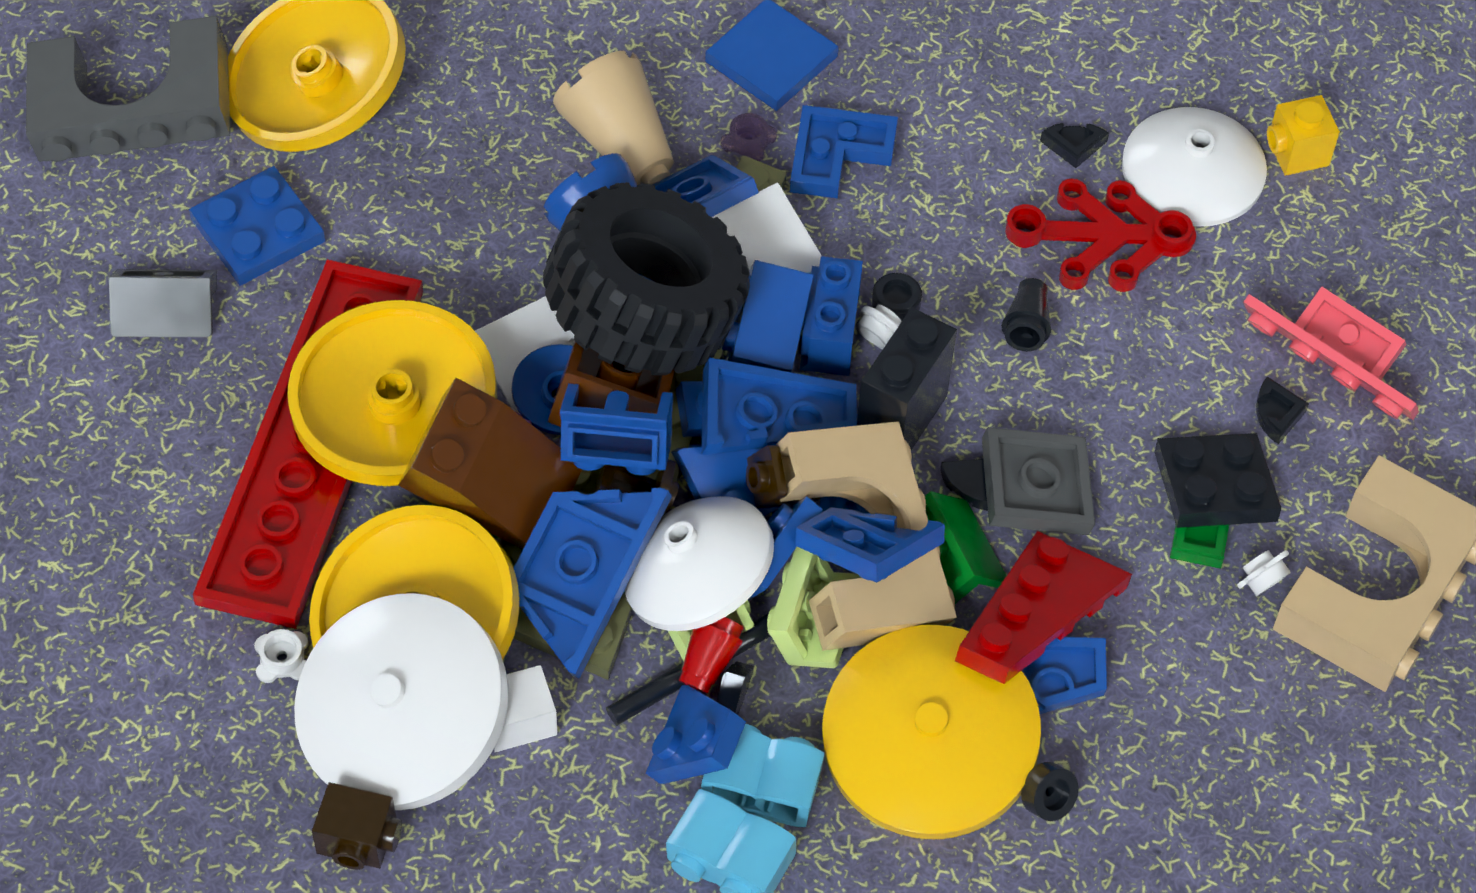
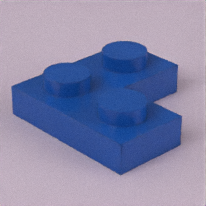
(837, 135)

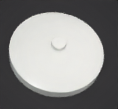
(402, 699)

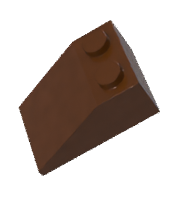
(600, 378)
(487, 464)

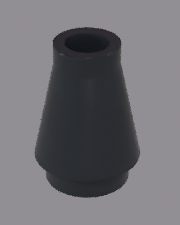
(1028, 318)

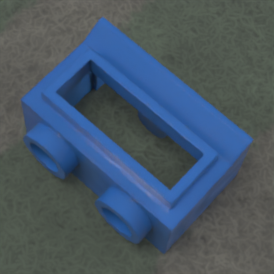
(831, 316)
(615, 434)

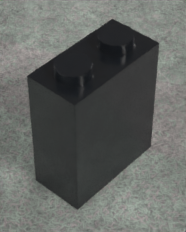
(909, 376)

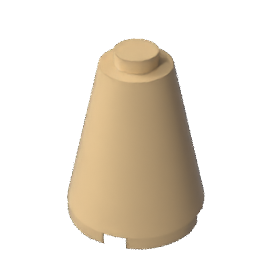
(618, 114)

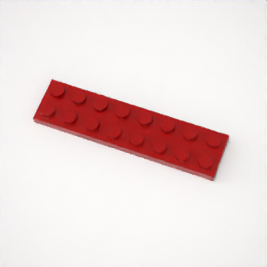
(284, 497)

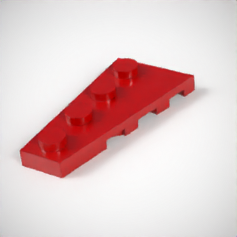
(1037, 603)

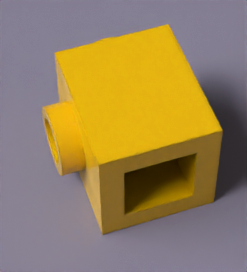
(1303, 135)

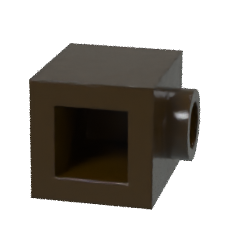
(356, 827)

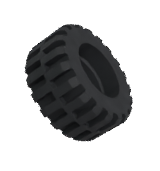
(626, 318)

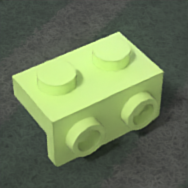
(792, 620)

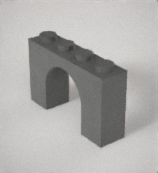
(183, 108)

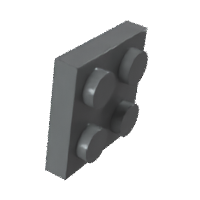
(1037, 481)

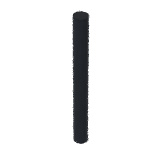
(668, 682)

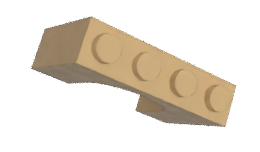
(875, 471)
(1379, 636)

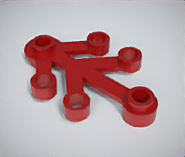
(1106, 232)

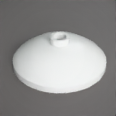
(1203, 182)
(701, 564)

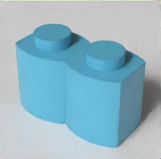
(770, 777)
(729, 846)

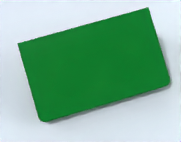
(966, 552)

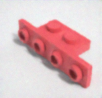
(1343, 339)

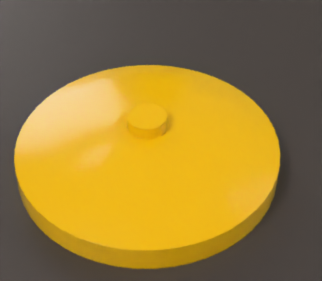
(313, 71)
(375, 381)
(420, 553)
(927, 738)

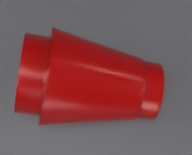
(709, 653)

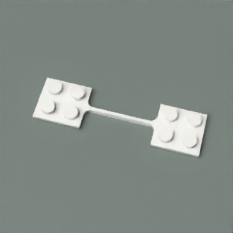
(762, 225)

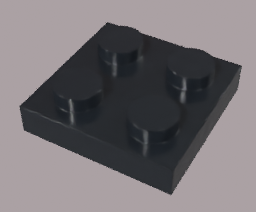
(1217, 480)

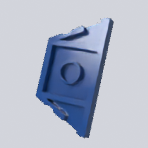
(582, 563)

